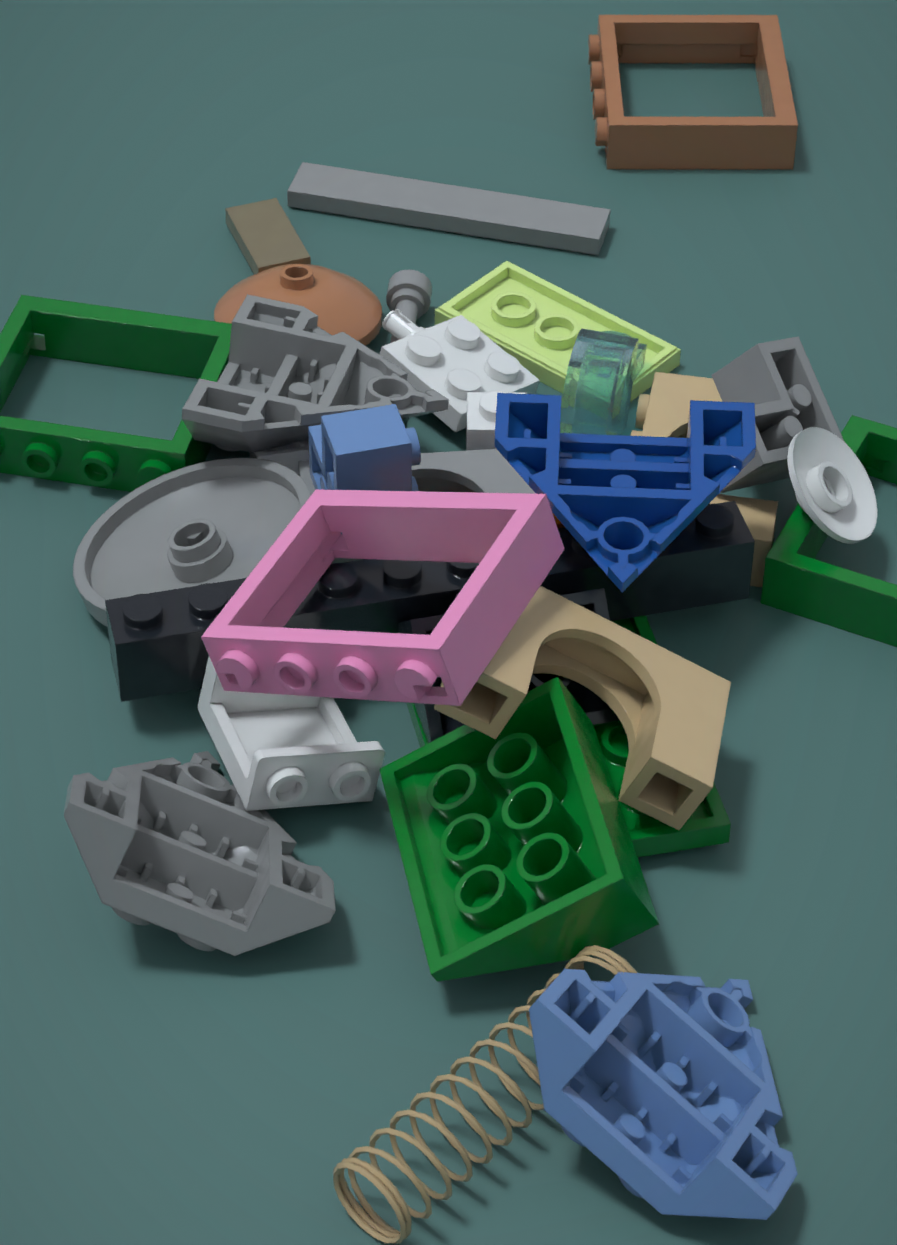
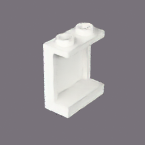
(287, 748)

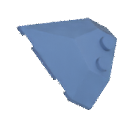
(665, 1089)

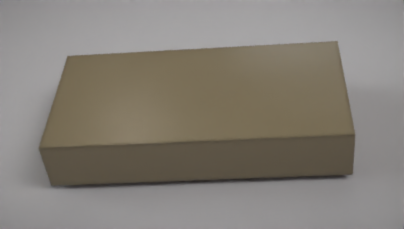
(265, 235)

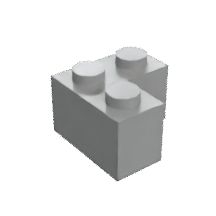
(786, 402)

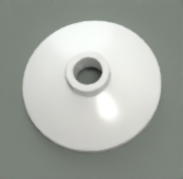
(832, 485)

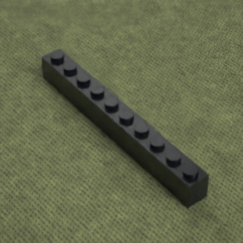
(159, 634)

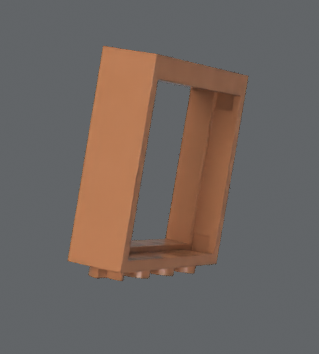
(692, 141)

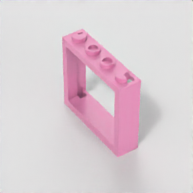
(503, 532)

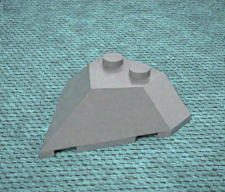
(288, 376)
(187, 856)

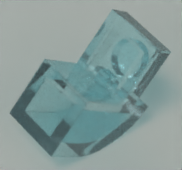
(600, 382)

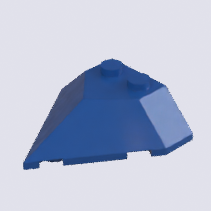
(620, 491)

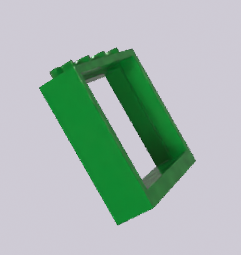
(110, 339)
(826, 591)

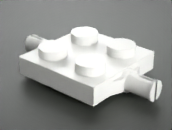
(453, 361)

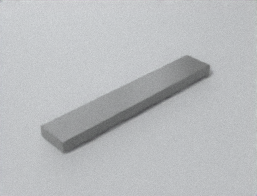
(449, 208)

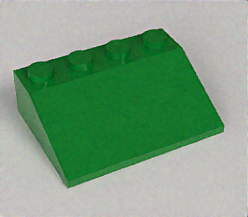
(516, 842)

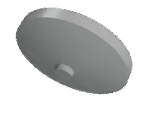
(187, 530)

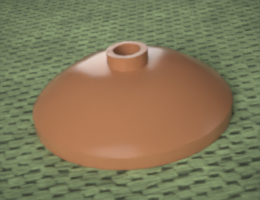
(336, 298)

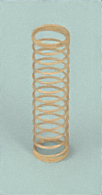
(372, 1222)

